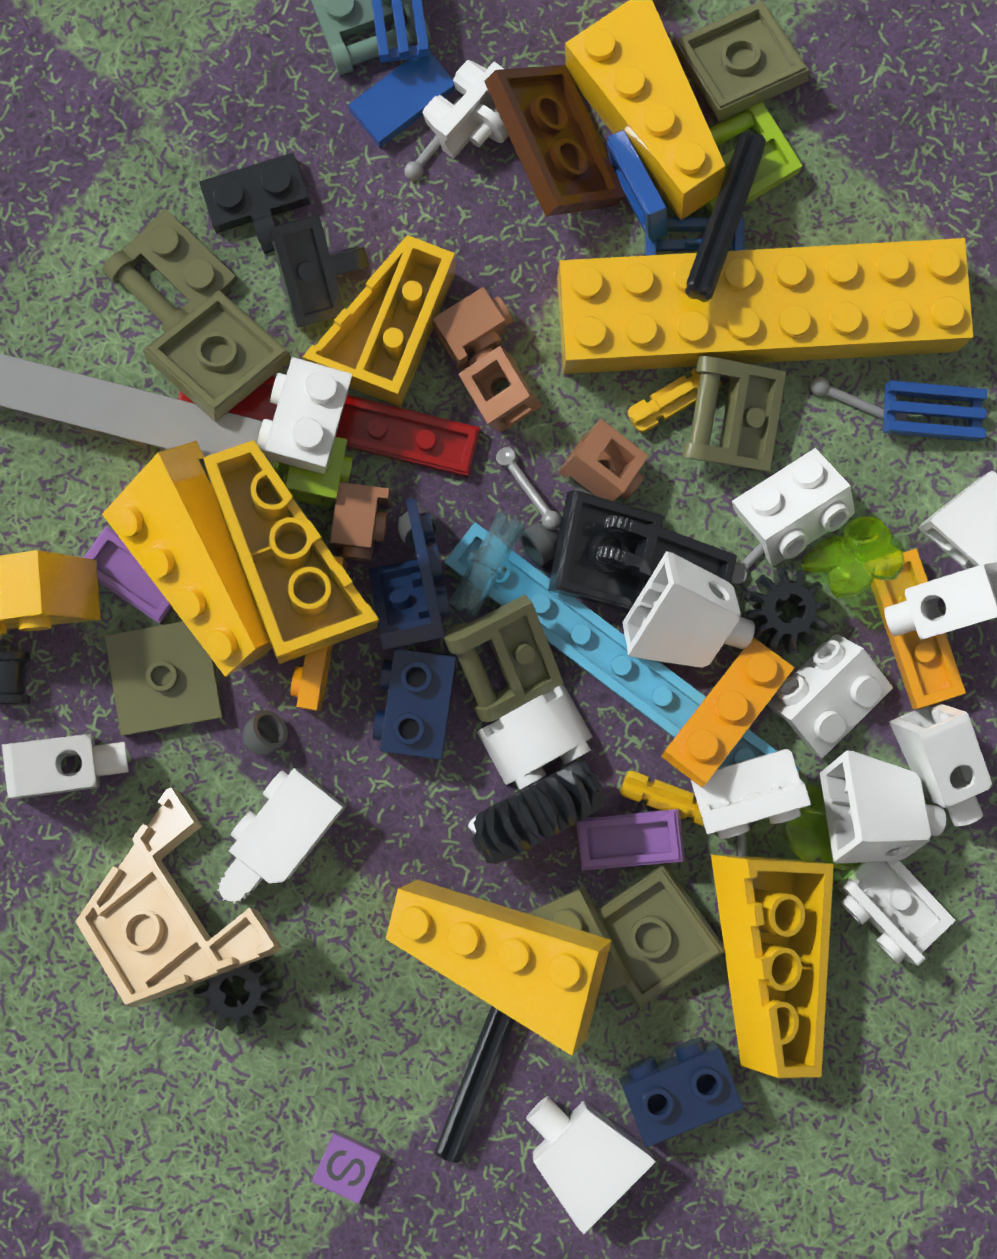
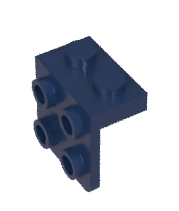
(405, 591)

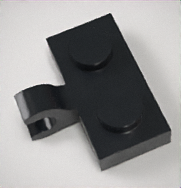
(255, 196)
(310, 270)

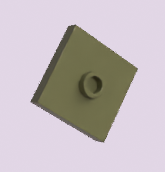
(741, 60)
(216, 355)
(162, 679)
(658, 934)

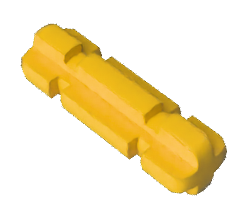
(665, 402)
(661, 795)

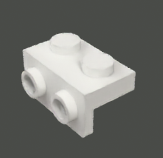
(306, 415)
(796, 506)
(830, 694)
(751, 792)
(896, 907)

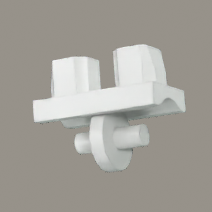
(472, 117)

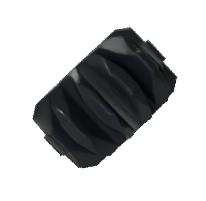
(795, 628)
(256, 983)

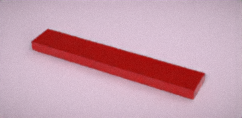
(386, 431)

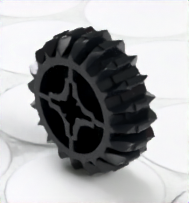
(536, 812)

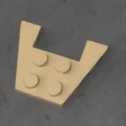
(146, 926)

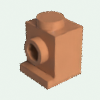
(471, 326)
(511, 404)
(605, 463)
(359, 520)

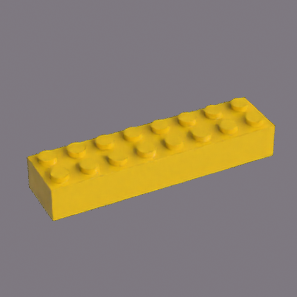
(766, 306)

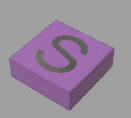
(346, 1166)

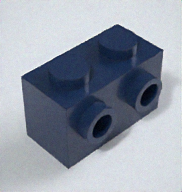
(416, 703)
(680, 1091)

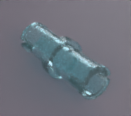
(487, 564)

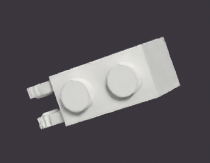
(280, 835)

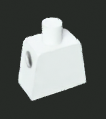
(968, 524)
(968, 599)
(685, 616)
(946, 758)
(36, 770)
(876, 810)
(586, 1159)

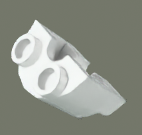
(536, 735)

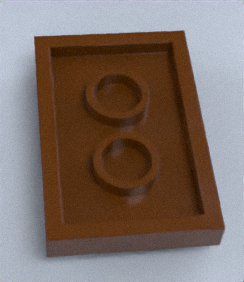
(555, 139)

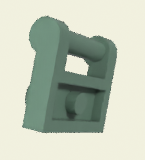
(348, 17)

